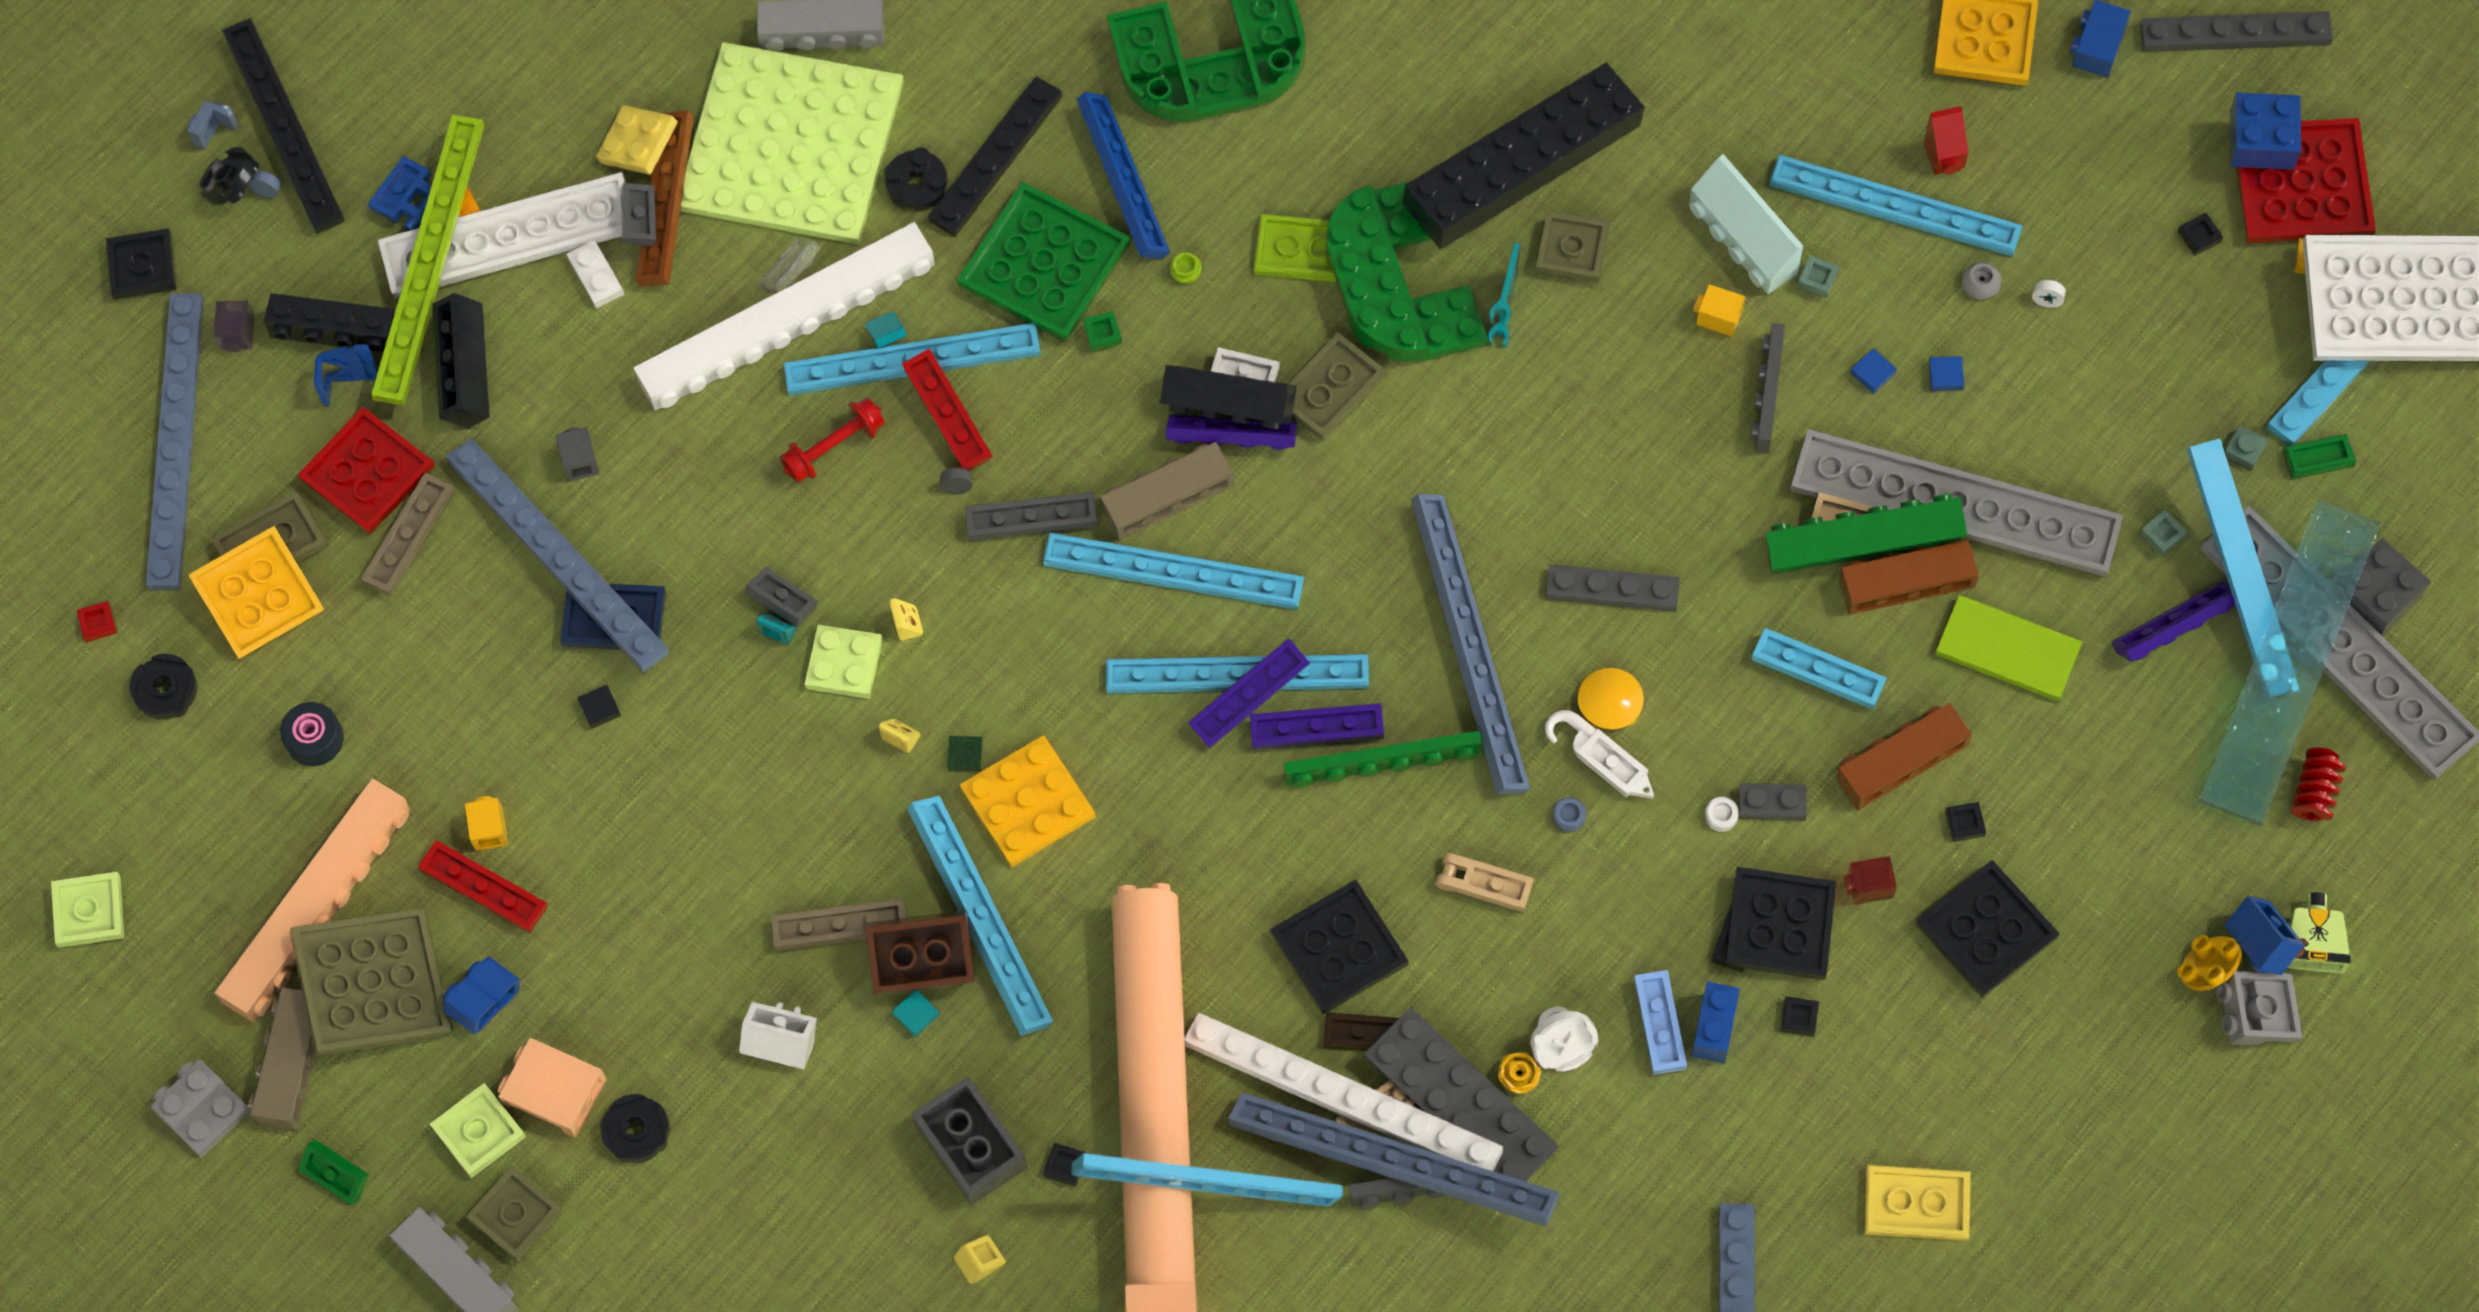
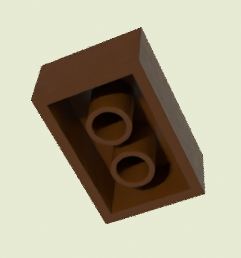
(920, 952)

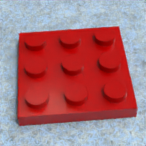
(366, 470)

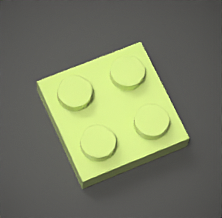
(843, 661)
(87, 909)
(477, 1130)

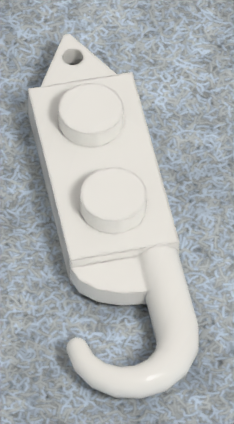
(1603, 756)

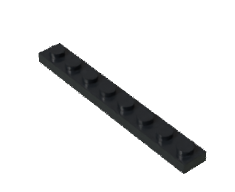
(283, 125)

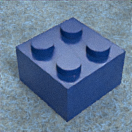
(2265, 131)

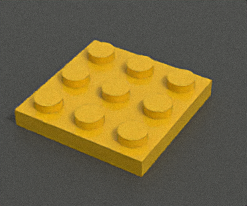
(1986, 40)
(256, 592)
(1027, 801)

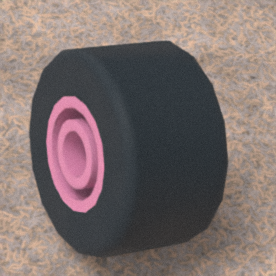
(319, 743)

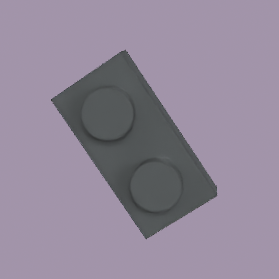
(638, 214)
(781, 597)
(1772, 802)

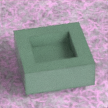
(1818, 276)
(2245, 447)
(2163, 533)

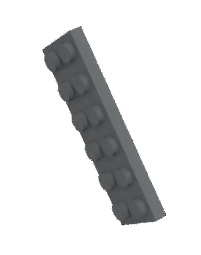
(1452, 1089)

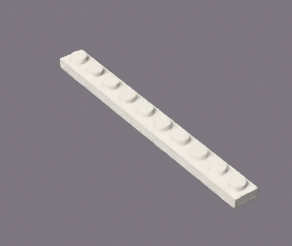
(1339, 1093)

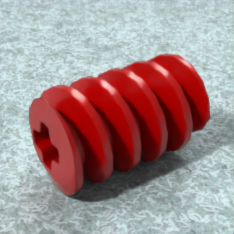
(2317, 785)

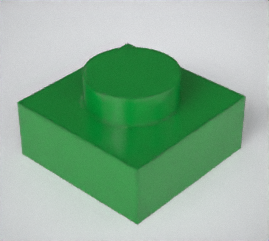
(1102, 331)

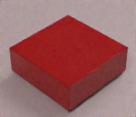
(97, 621)

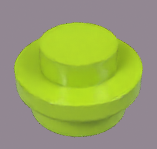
(1185, 268)

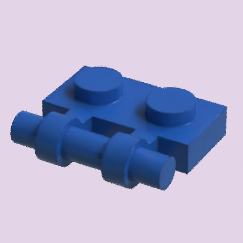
(399, 191)

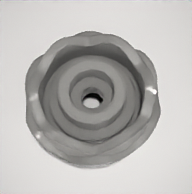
(1981, 289)

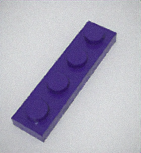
(1187, 428)
(2174, 622)
(1249, 693)
(1316, 726)

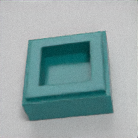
(885, 329)
(915, 1013)

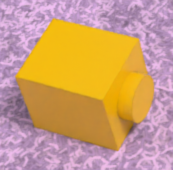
(1719, 310)
(486, 823)

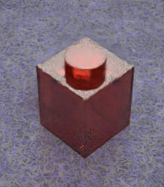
(1870, 880)

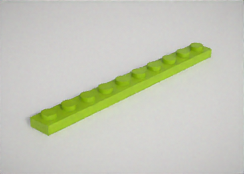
(428, 260)

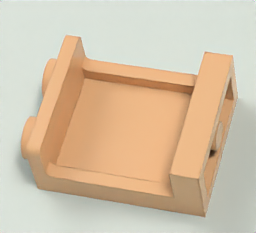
(552, 1086)

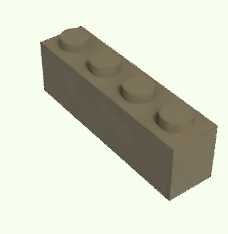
(1167, 490)
(286, 1064)

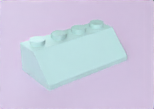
(1746, 226)

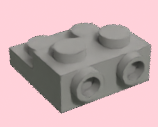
(2259, 1008)
(199, 1107)

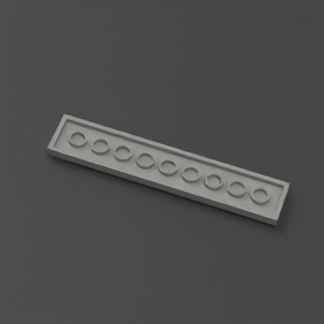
(1992, 509)
(2372, 670)

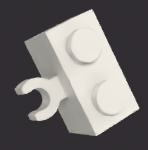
(778, 1034)

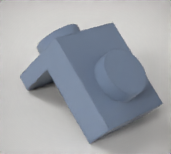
(206, 121)

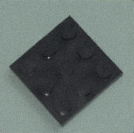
(1780, 923)
(1987, 929)
(1339, 947)

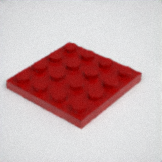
(2320, 196)

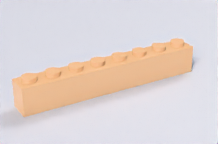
(313, 898)

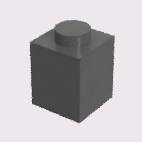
(577, 453)

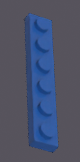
(1123, 175)

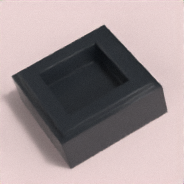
(2200, 234)
(599, 706)
(1965, 822)
(1799, 1016)
(1060, 1164)

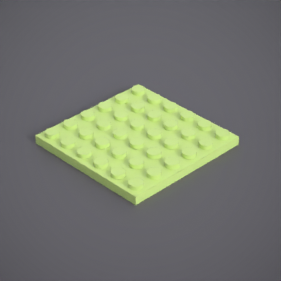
(790, 143)

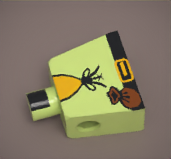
(2323, 936)

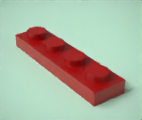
(947, 410)
(482, 886)

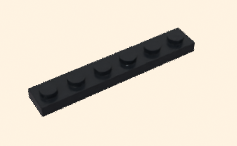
(995, 156)

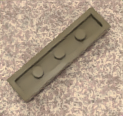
(407, 534)
(831, 924)

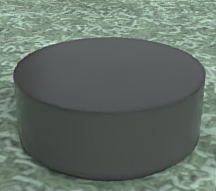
(955, 481)

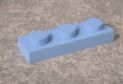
(1660, 1022)

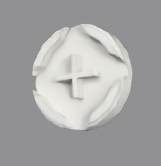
(1563, 1039)

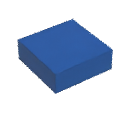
(1873, 371)
(1946, 373)

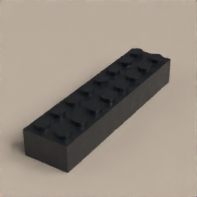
(1523, 155)

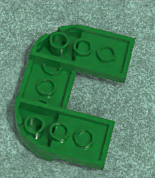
(1214, 82)
(1373, 288)

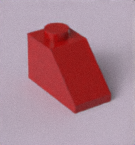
(1946, 141)

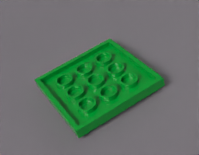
(1044, 261)

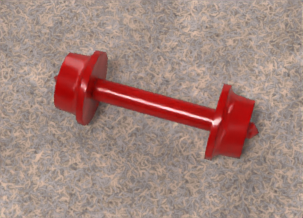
(798, 463)

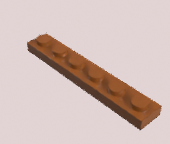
(668, 182)

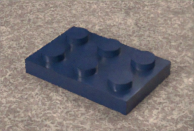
(583, 632)

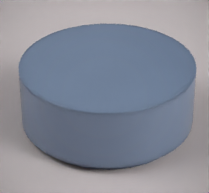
(264, 184)
(1569, 814)

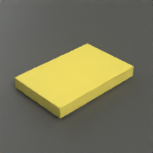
(1917, 1203)

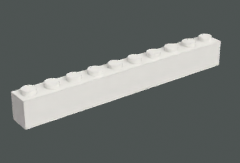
(784, 316)

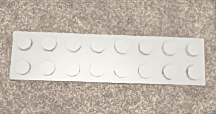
(518, 232)

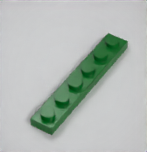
(1394, 757)

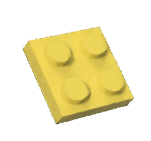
(636, 139)

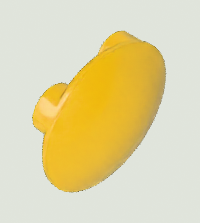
(1610, 698)
(2210, 962)

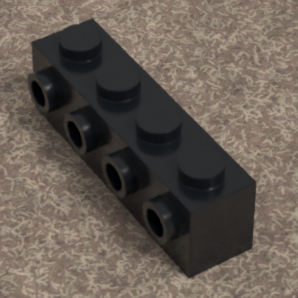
(327, 322)
(460, 360)
(1229, 395)

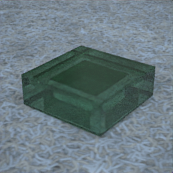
(965, 753)

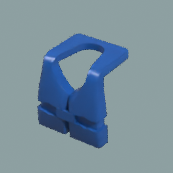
(354, 365)

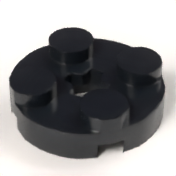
(918, 163)
(227, 178)
(153, 673)
(618, 1120)

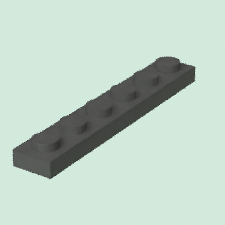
(2236, 31)

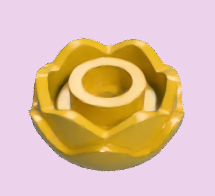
(1519, 1062)

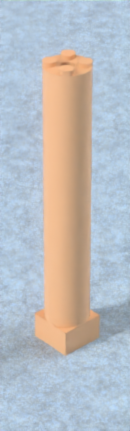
(1152, 1096)

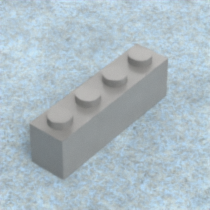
(820, 24)
(449, 1266)

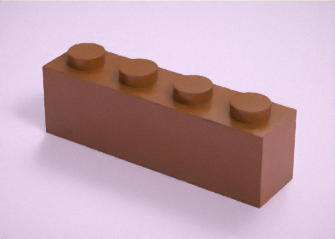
(1908, 576)
(1903, 755)

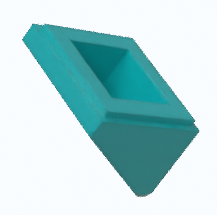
(776, 628)

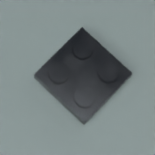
(141, 264)

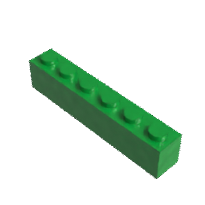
(1865, 535)

